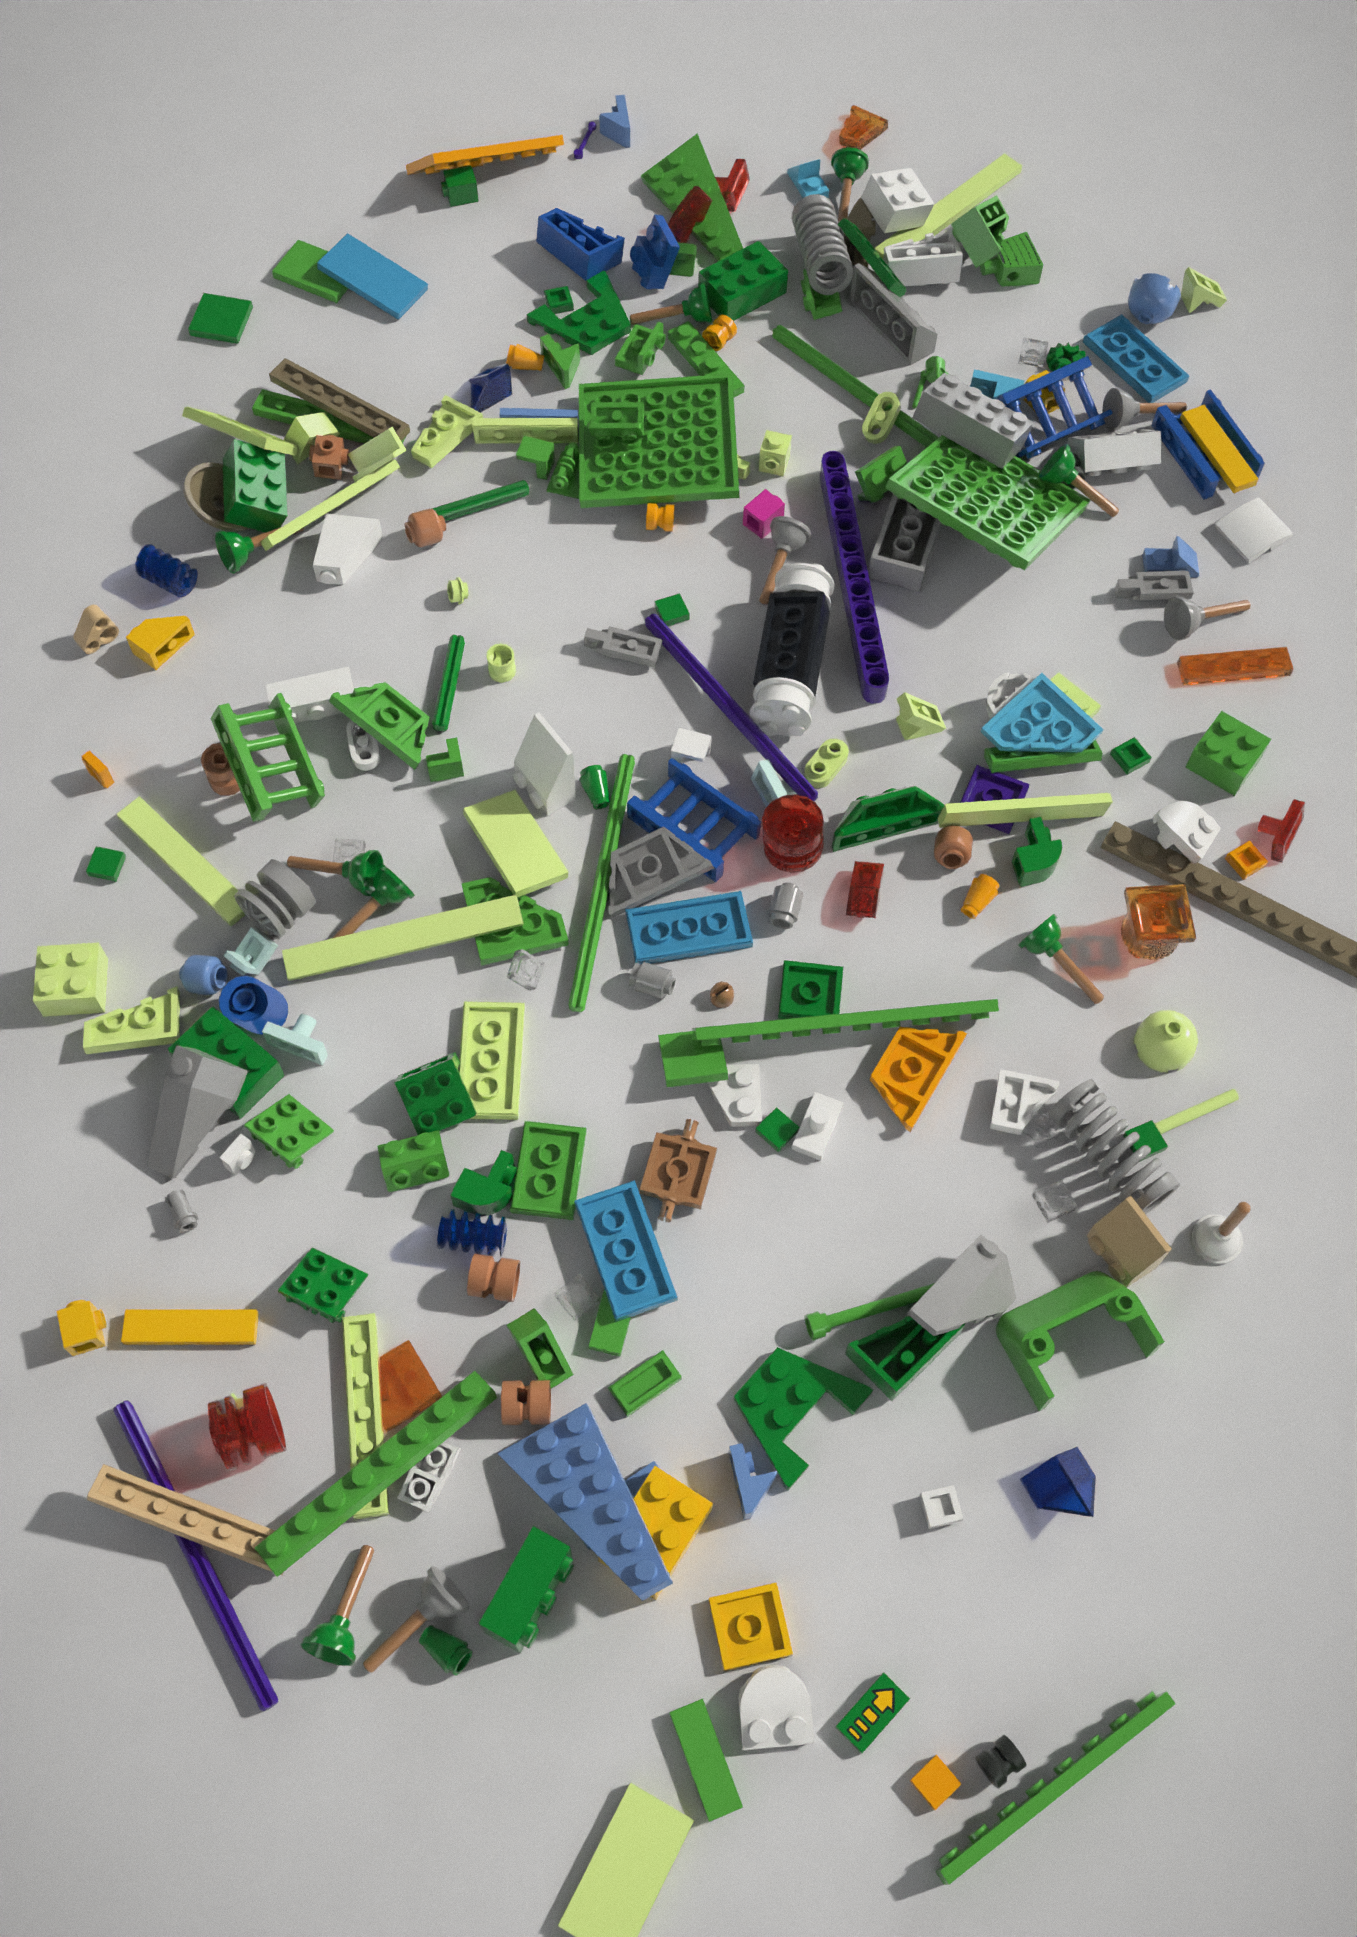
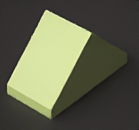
(304, 432)

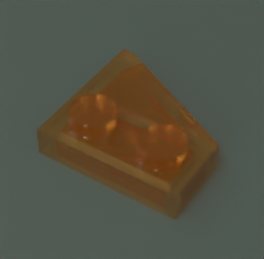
(861, 128)
(404, 1386)

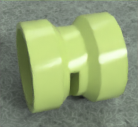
(501, 663)

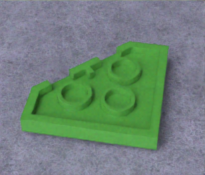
(540, 932)

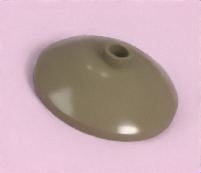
(205, 495)

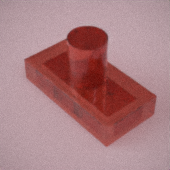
(734, 185)
(1283, 830)

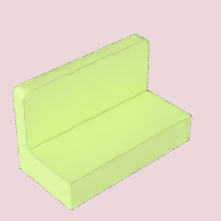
(376, 452)

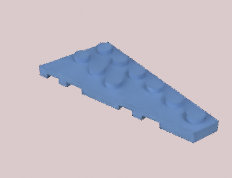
(583, 1485)

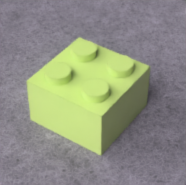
(70, 979)

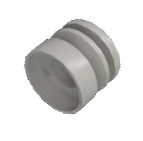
(275, 898)

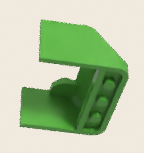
(1026, 1328)

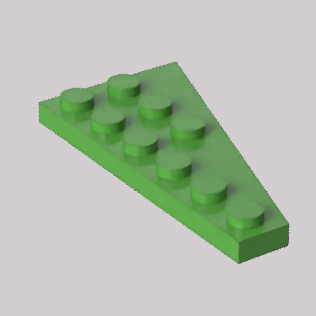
(676, 176)

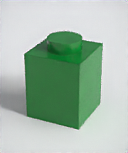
(460, 186)

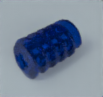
(165, 571)
(472, 1233)

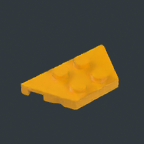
(914, 1069)

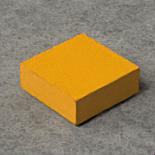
(97, 769)
(1246, 860)
(935, 1782)

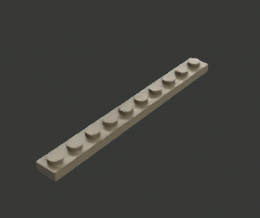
(1233, 897)

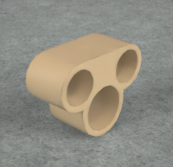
(94, 629)

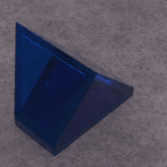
(490, 387)
(1063, 1484)

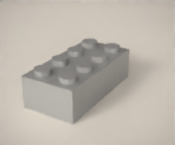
(973, 419)
(904, 545)

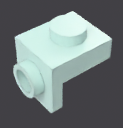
(251, 953)

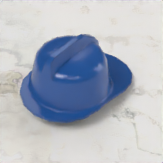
(252, 1004)

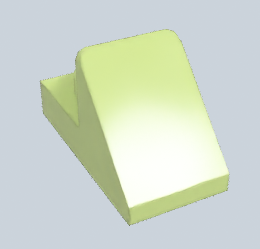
(1200, 288)
(918, 717)

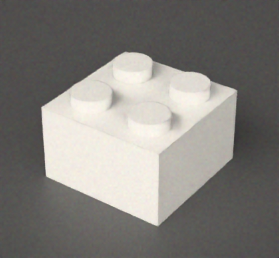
(897, 200)

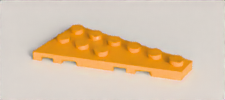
(485, 154)

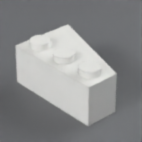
(926, 261)

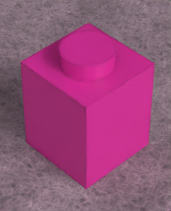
(760, 512)

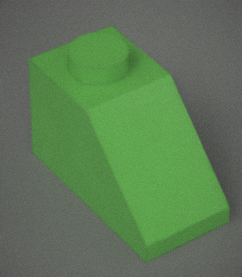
(539, 1348)

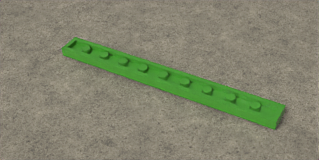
(832, 1023)

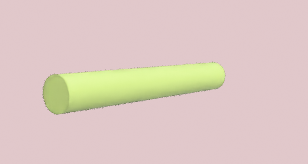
(1197, 1111)

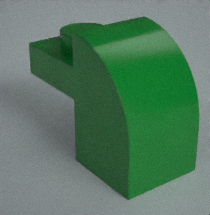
(1038, 859)
(482, 1193)

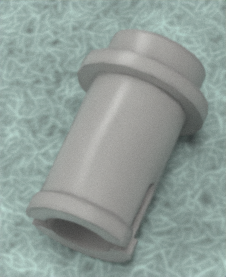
(184, 1218)

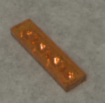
(1235, 665)

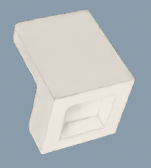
(690, 745)

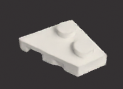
(739, 1095)
(1019, 1100)

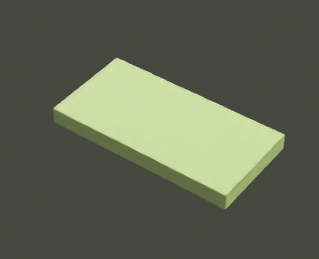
(240, 431)
(515, 843)
(492, 1057)
(627, 1868)

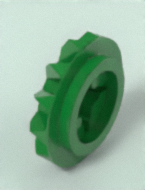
(1055, 356)

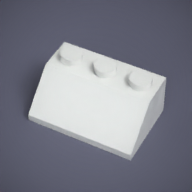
(1117, 450)

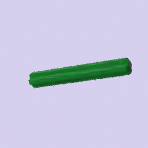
(483, 500)
(448, 683)

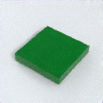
(220, 318)
(809, 990)

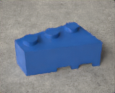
(578, 245)

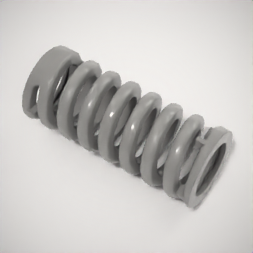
(822, 244)
(1146, 1197)

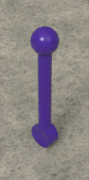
(578, 153)

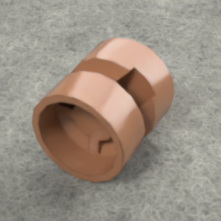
(219, 771)
(493, 1277)
(538, 1401)

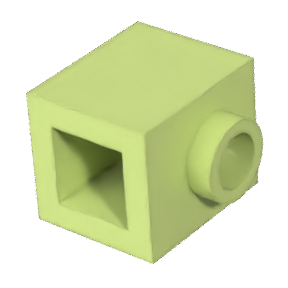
(775, 453)

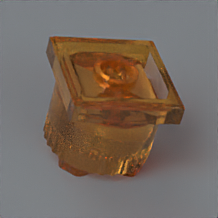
(1156, 920)

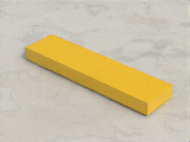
(1219, 449)
(190, 1327)

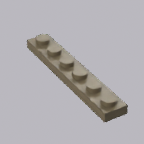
(335, 400)

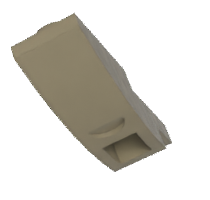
(862, 219)

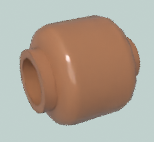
(425, 528)
(953, 847)

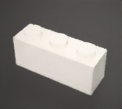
(311, 693)

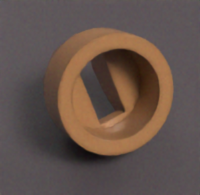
(723, 999)

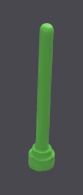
(820, 1324)

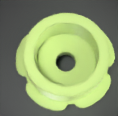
(457, 590)

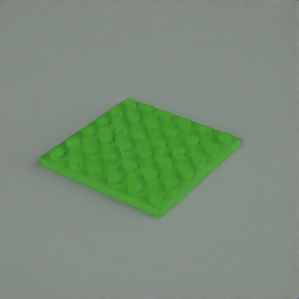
(684, 448)
(994, 506)

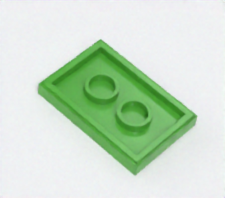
(301, 270)
(548, 1170)

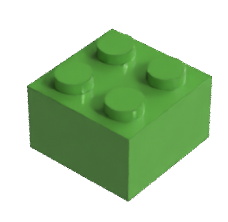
(1228, 753)

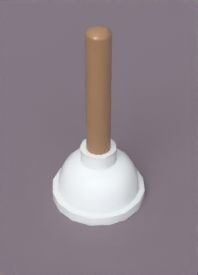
(1218, 1237)

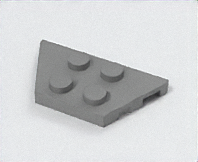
(651, 868)

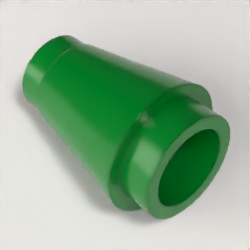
(595, 785)
(447, 1650)

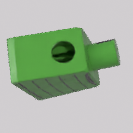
(1015, 263)

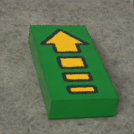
(872, 1713)

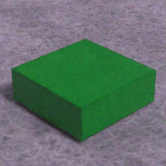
(559, 299)
(672, 609)
(1130, 755)
(106, 864)
(777, 1129)
(1149, 1136)

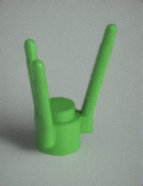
(933, 370)

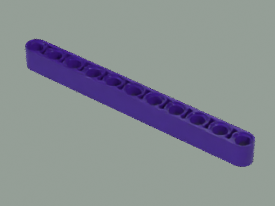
(854, 578)

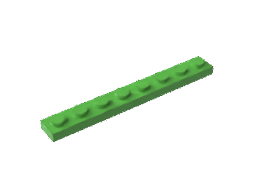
(375, 1473)
(1043, 1794)

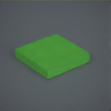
(689, 1062)

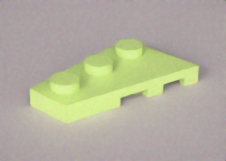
(446, 431)
(145, 1025)

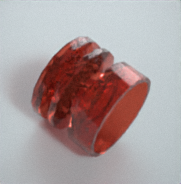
(793, 833)
(244, 1427)

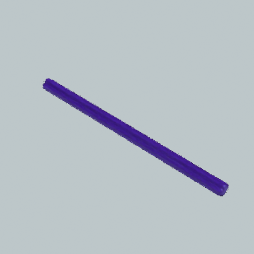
(730, 708)
(200, 1566)

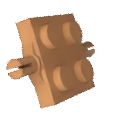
(678, 1170)

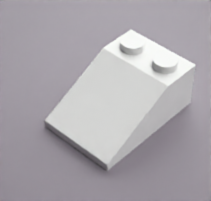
(545, 767)

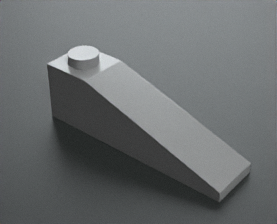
(191, 1102)
(968, 1291)

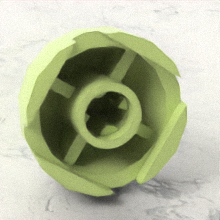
(1166, 1041)

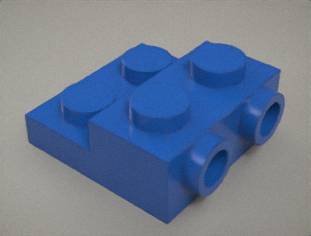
(654, 254)

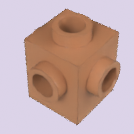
(328, 456)

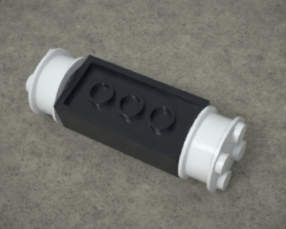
(791, 649)

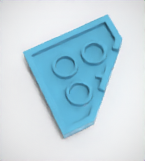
(1041, 721)

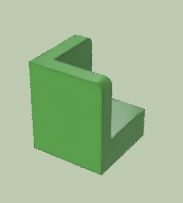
(537, 452)
(445, 764)

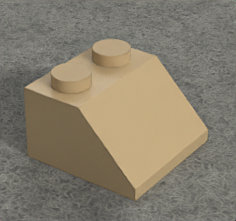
(1128, 1242)

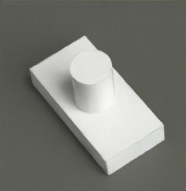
(817, 1126)

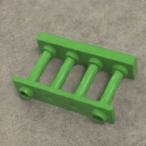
(248, 774)

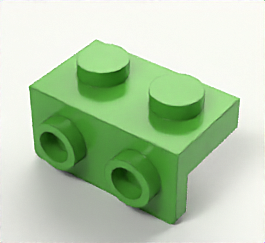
(817, 303)
(640, 348)
(617, 420)
(877, 472)
(413, 1161)

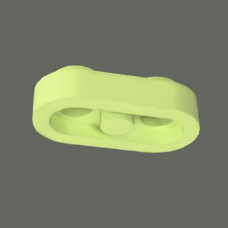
(881, 419)
(828, 761)

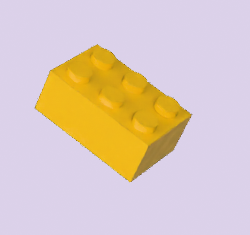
(671, 1515)

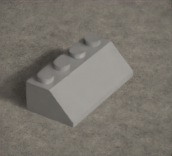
(891, 316)

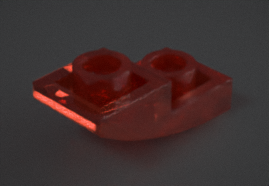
(689, 211)
(865, 889)

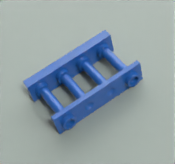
(1054, 383)
(1188, 456)
(645, 815)

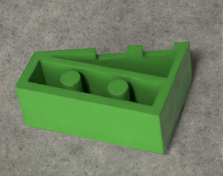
(982, 230)

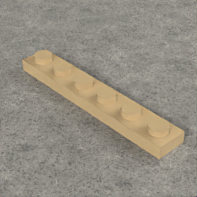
(179, 1514)

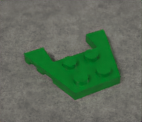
(591, 325)
(781, 1397)

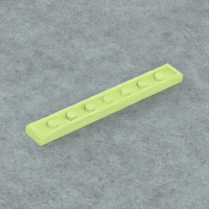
(960, 201)
(402, 937)

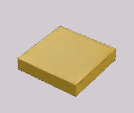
(750, 1626)

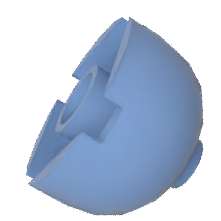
(1153, 298)

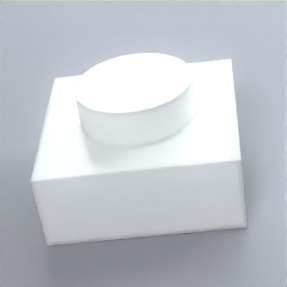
(238, 1155)
(941, 1506)

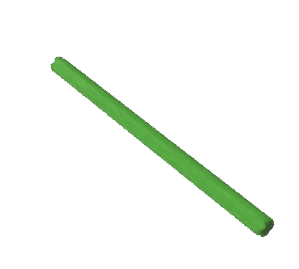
(849, 382)
(601, 885)

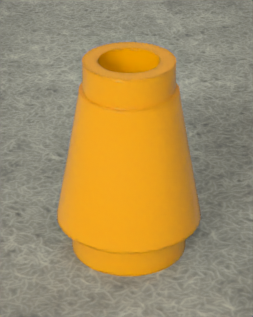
(524, 358)
(980, 894)

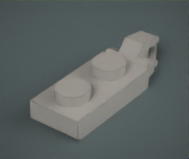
(1155, 586)
(624, 645)

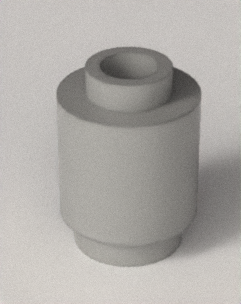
(785, 905)
(652, 980)

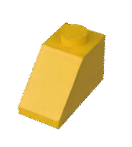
(159, 638)

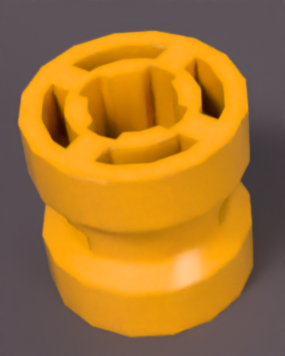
(718, 335)
(660, 517)

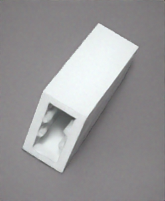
(344, 546)

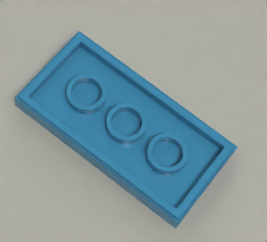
(372, 276)
(1136, 359)
(689, 928)
(625, 1251)

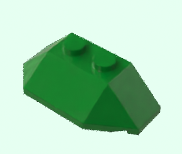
(886, 816)

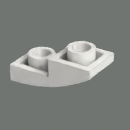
(429, 1476)

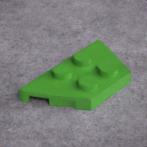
(386, 718)

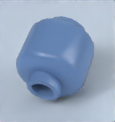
(203, 974)

